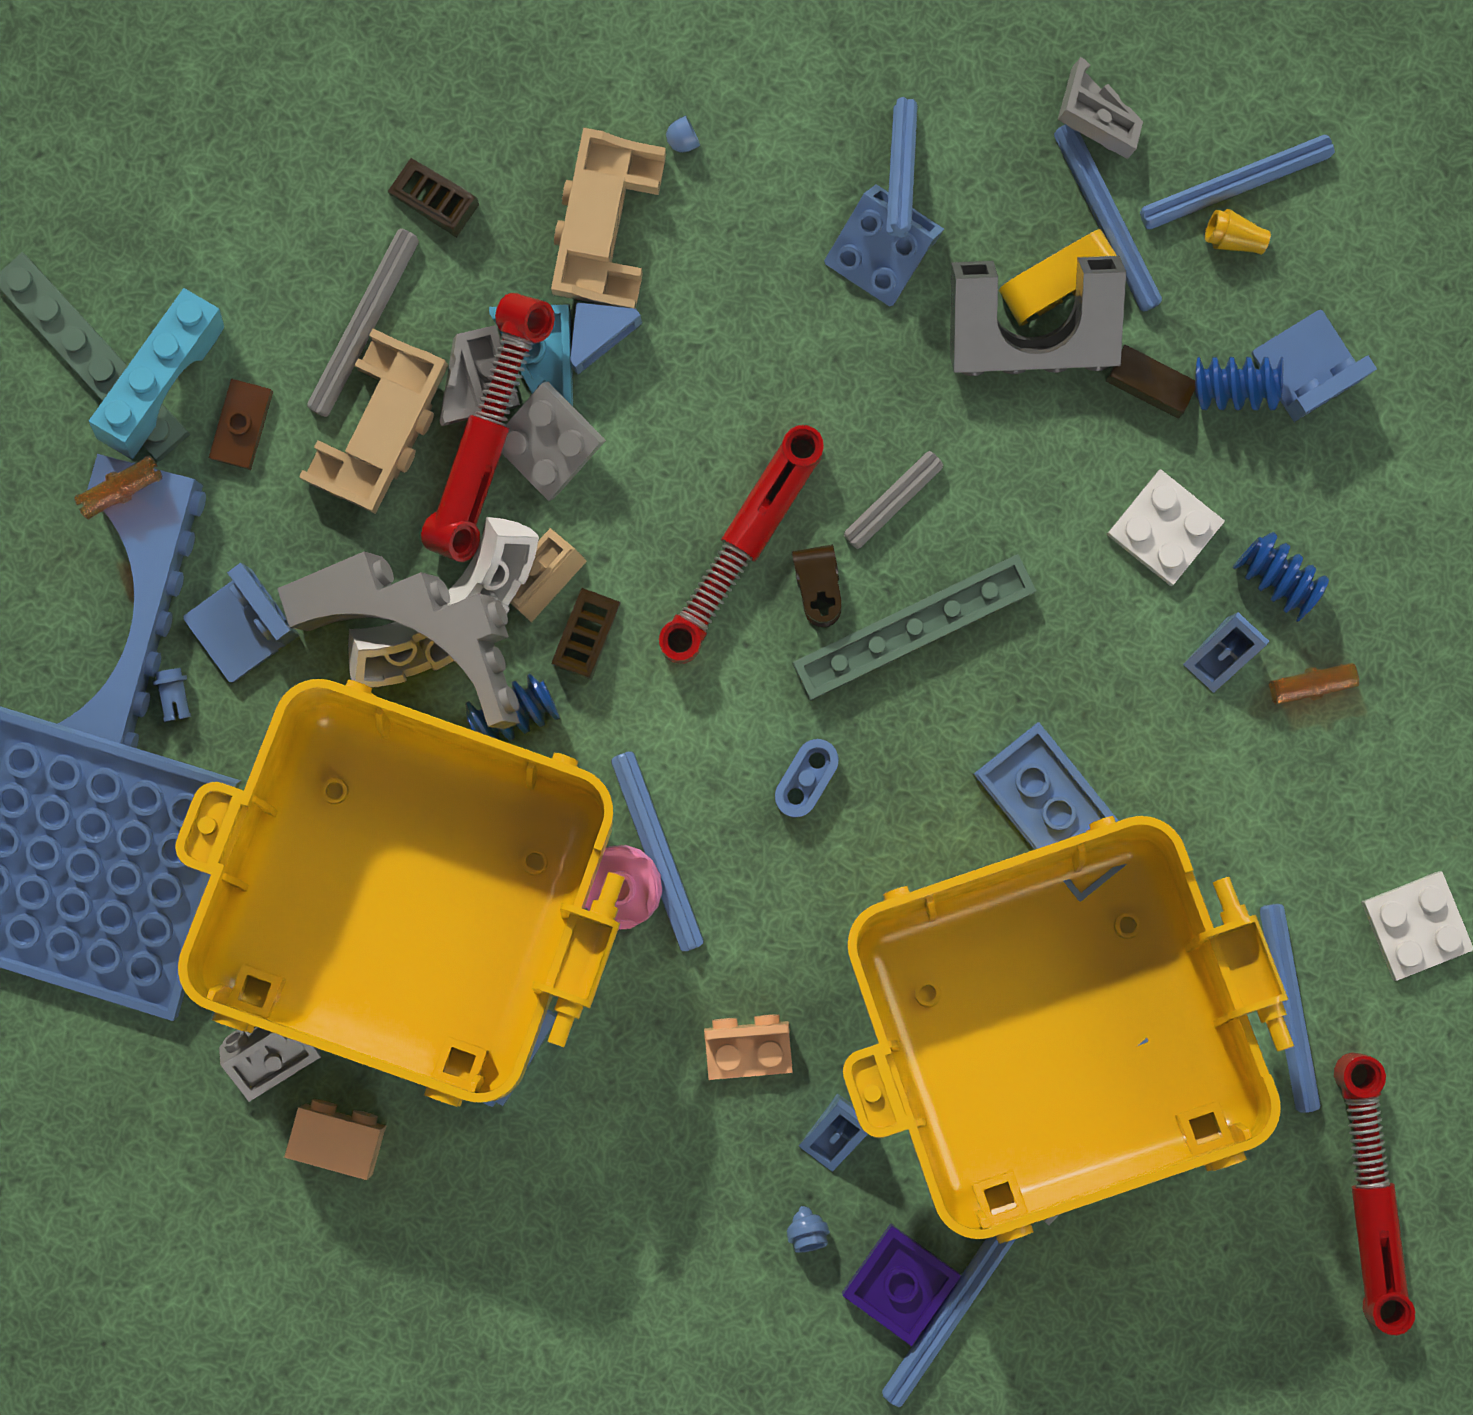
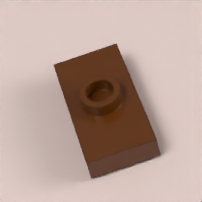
(241, 424)

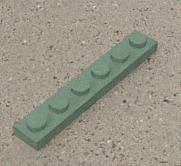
(78, 343)
(914, 627)

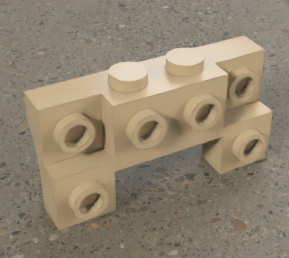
(593, 215)
(387, 428)

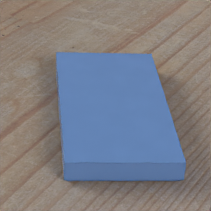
(1044, 794)

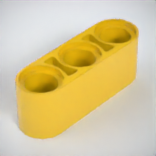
(1051, 279)

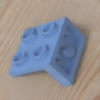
(873, 257)
(1314, 364)
(240, 624)

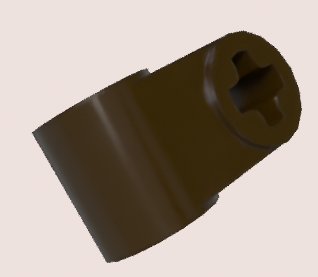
(817, 578)

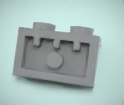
(263, 1059)

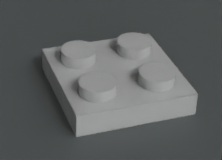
(549, 441)

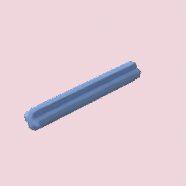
(902, 167)

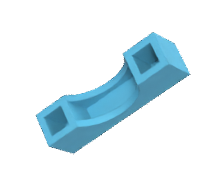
(134, 401)

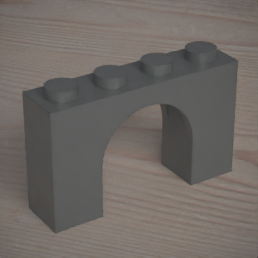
(1086, 339)

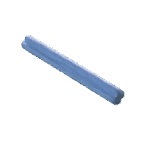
(1237, 182)
(1107, 216)
(657, 848)
(1298, 1056)
(945, 1320)

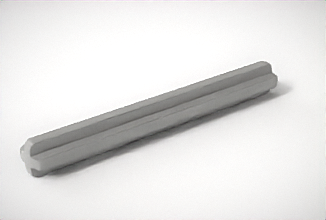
(362, 322)

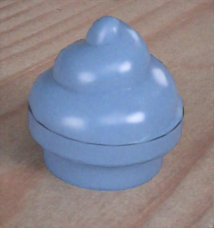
(807, 1231)

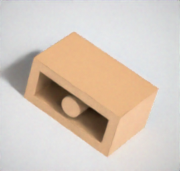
(335, 1139)

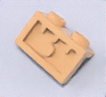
(748, 1049)

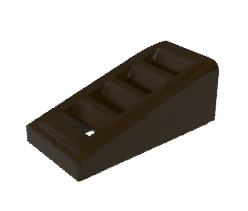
(460, 215)
(575, 666)

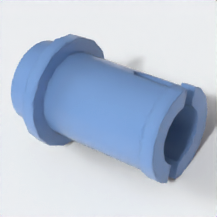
(172, 690)

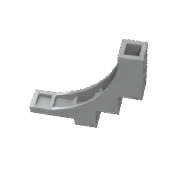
(464, 630)

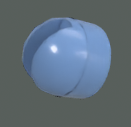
(682, 135)

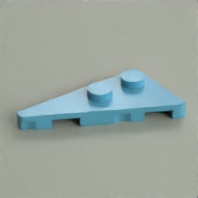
(550, 358)

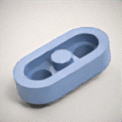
(806, 778)

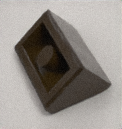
(1152, 382)

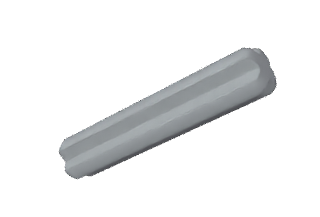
(893, 499)

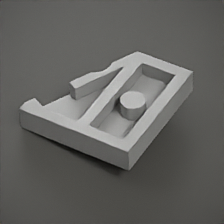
(1099, 112)
(468, 372)

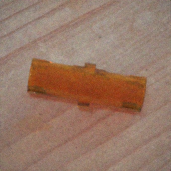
(118, 487)
(1314, 683)

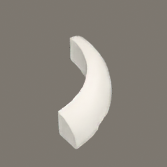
(396, 651)

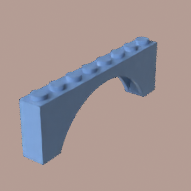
(156, 538)

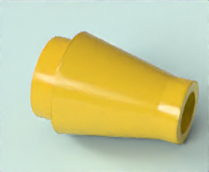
(1235, 233)

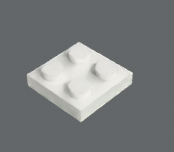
(1165, 527)
(1417, 926)

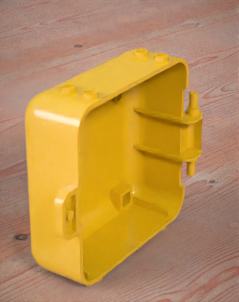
(400, 892)
(1020, 1018)

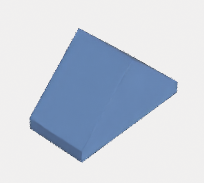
(598, 330)
(1225, 651)
(834, 1134)

